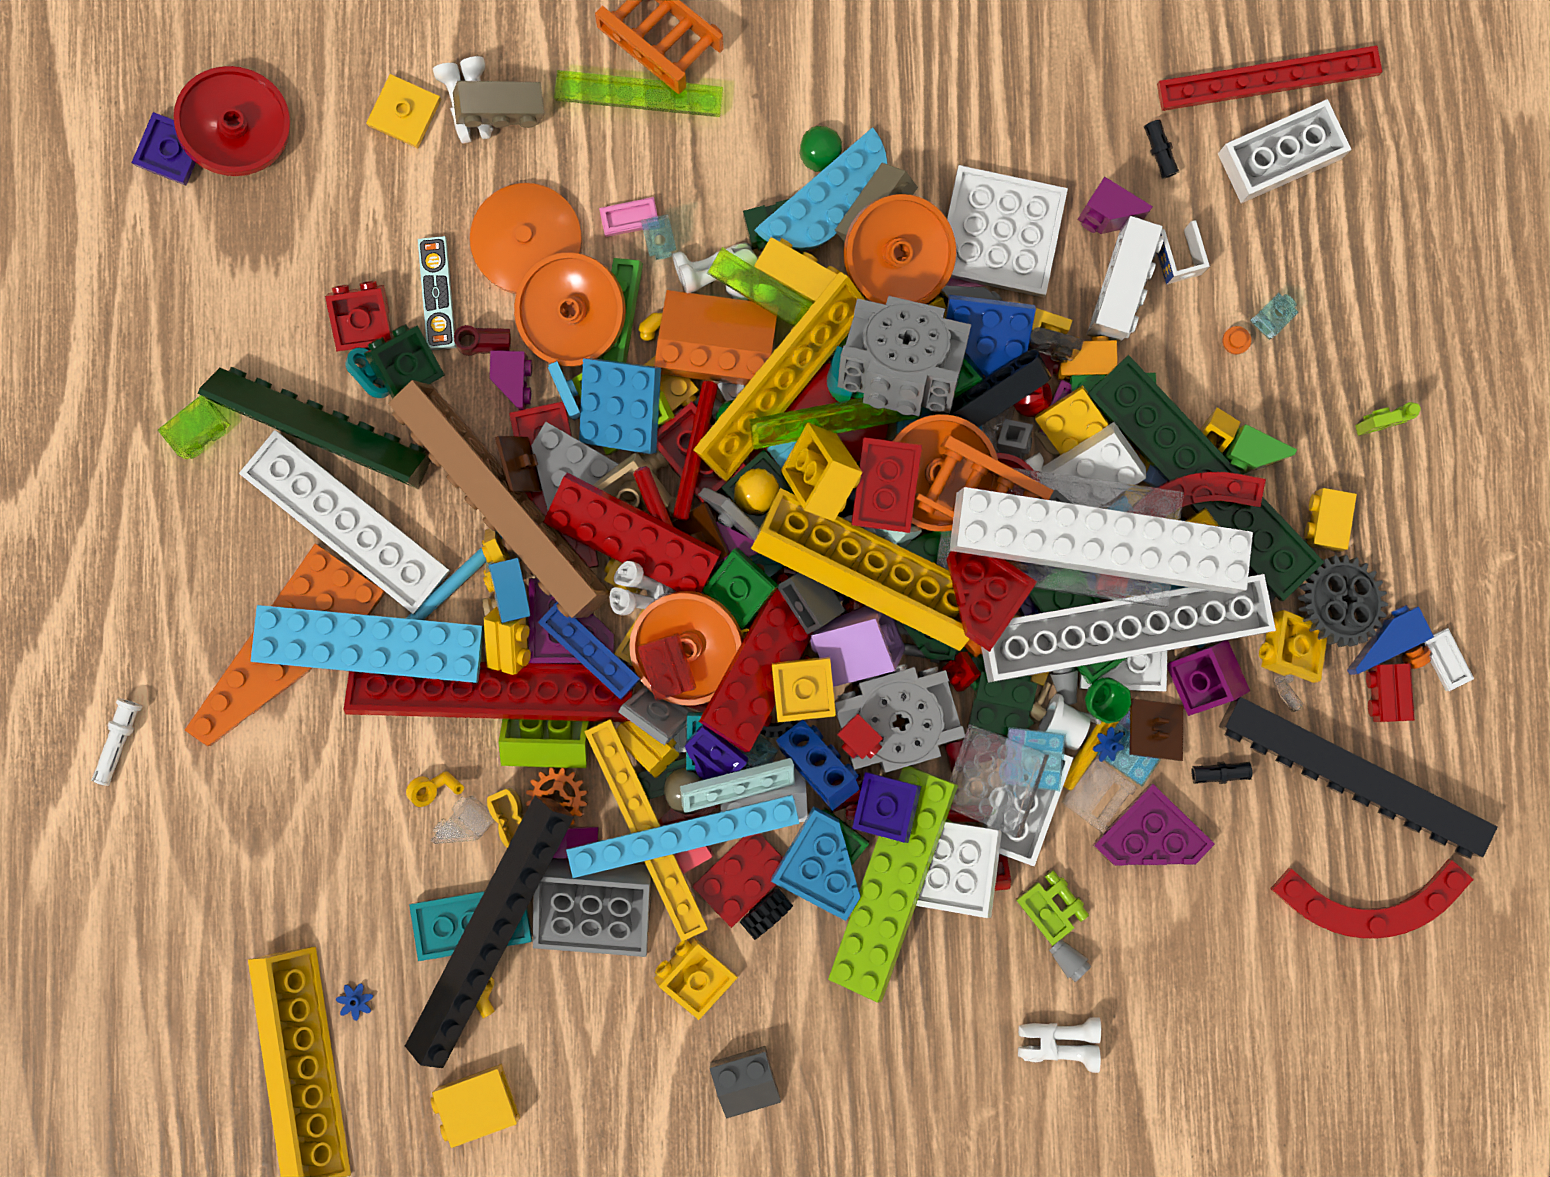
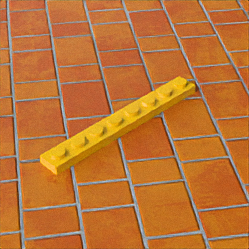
(639, 817)

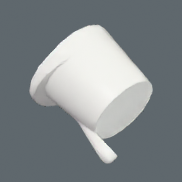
(1068, 721)

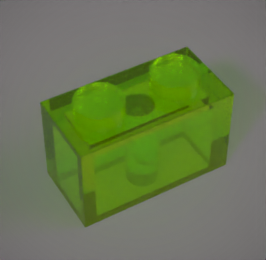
(194, 428)

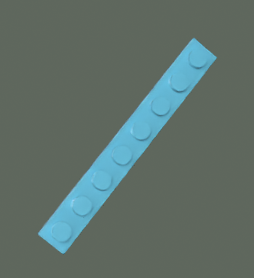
(682, 836)

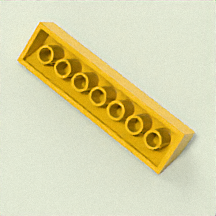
(862, 568)
(299, 1064)

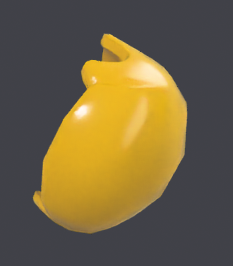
(756, 491)

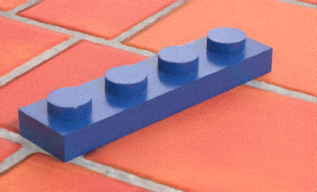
(590, 652)

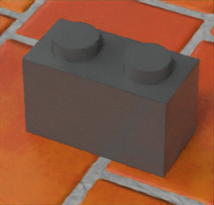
(810, 601)

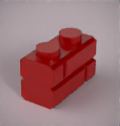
(1390, 693)

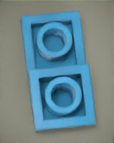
(509, 590)

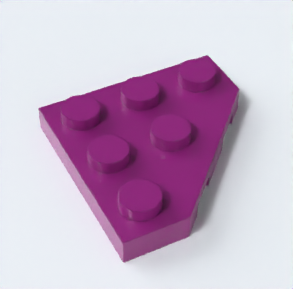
(543, 645)
(1153, 834)

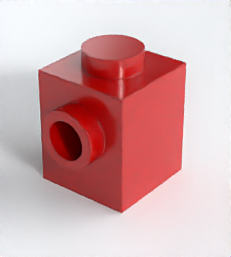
(860, 738)

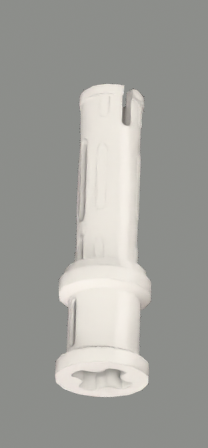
(119, 729)

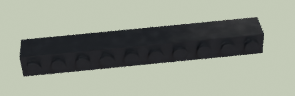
(1358, 777)
(488, 932)

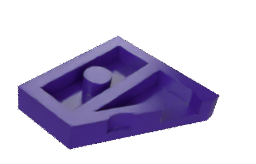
(713, 754)

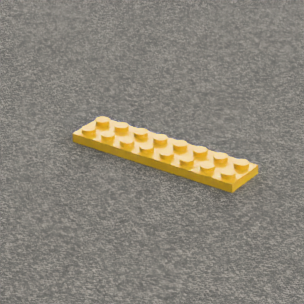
(781, 376)

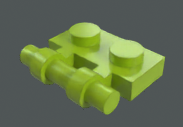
(1384, 418)
(1046, 914)

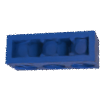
(820, 776)

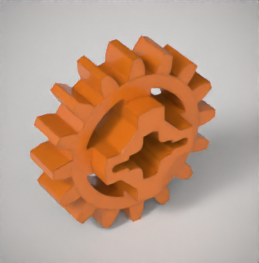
(560, 784)

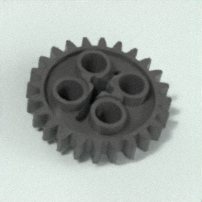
(1343, 601)

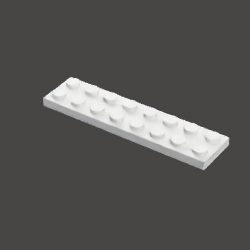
(344, 522)

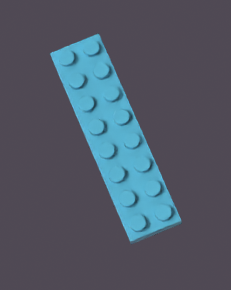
(367, 643)

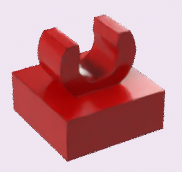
(961, 671)

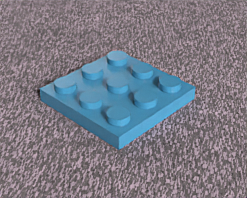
(620, 405)

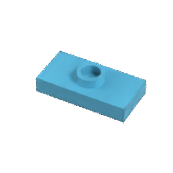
(566, 390)

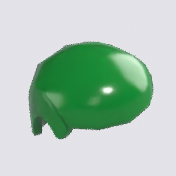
(820, 147)
(1108, 700)

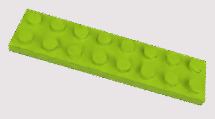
(891, 892)

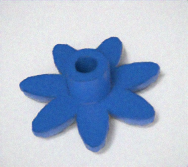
(1108, 744)
(358, 998)

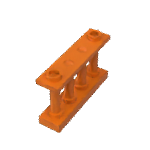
(653, 56)
(981, 466)

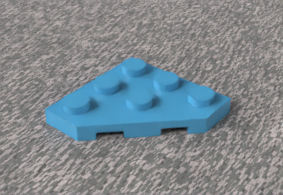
(820, 866)

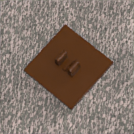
(519, 464)
(704, 528)
(1156, 730)

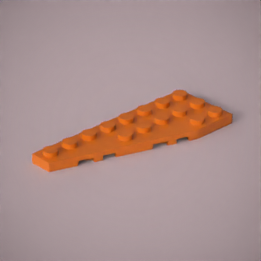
(319, 585)

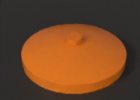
(519, 229)
(900, 250)
(569, 309)
(930, 434)
(706, 633)

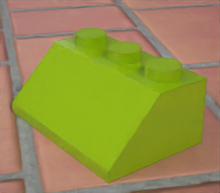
(544, 743)

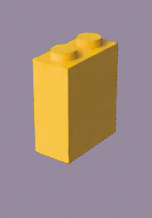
(475, 1106)

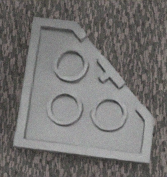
(561, 454)

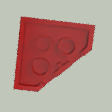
(987, 594)

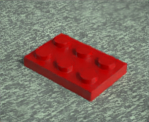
(886, 485)
(740, 878)

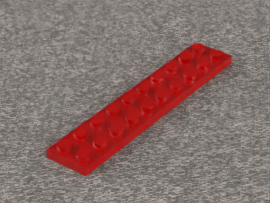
(533, 693)

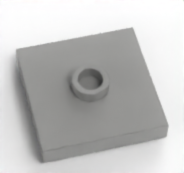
(729, 513)
(657, 718)

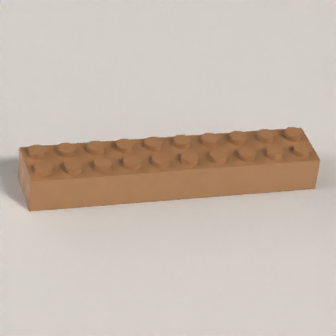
(509, 513)

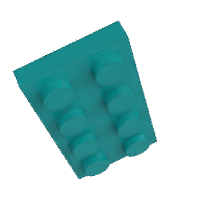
(442, 921)

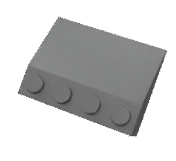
(594, 911)

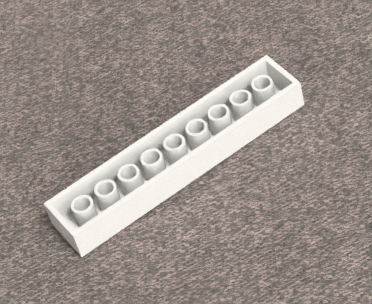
(1100, 541)
(1127, 630)

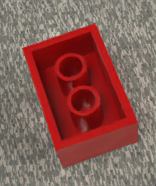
(673, 445)

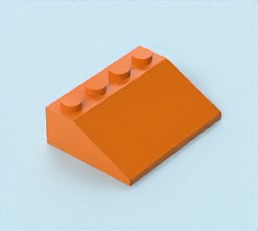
(713, 338)

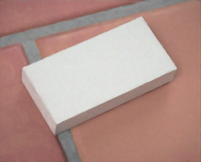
(1448, 660)

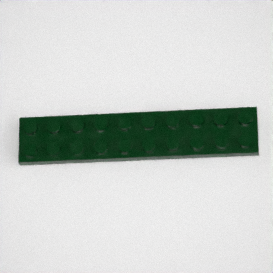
(1181, 449)

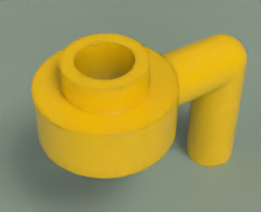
(428, 788)

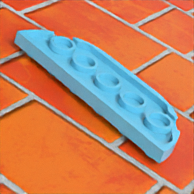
(821, 204)

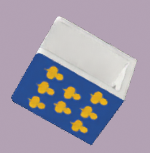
(1197, 253)

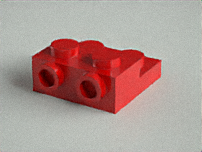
(358, 315)

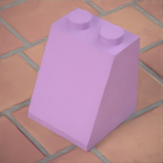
(859, 645)

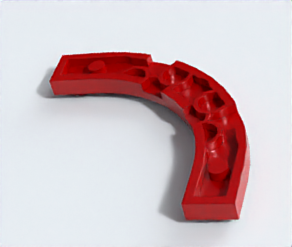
(1218, 487)
(1375, 922)

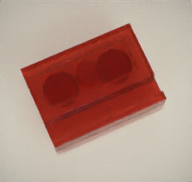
(666, 667)

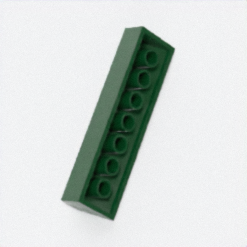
(317, 427)

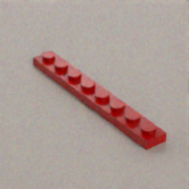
(1269, 78)

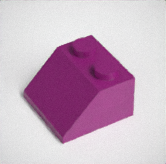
(1111, 208)
(1208, 677)

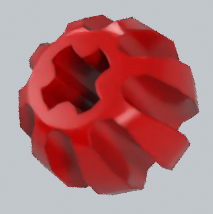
(1035, 402)

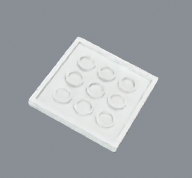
(1005, 230)

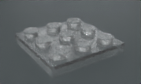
(996, 779)

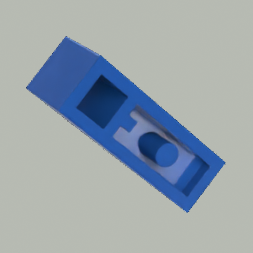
(1398, 634)

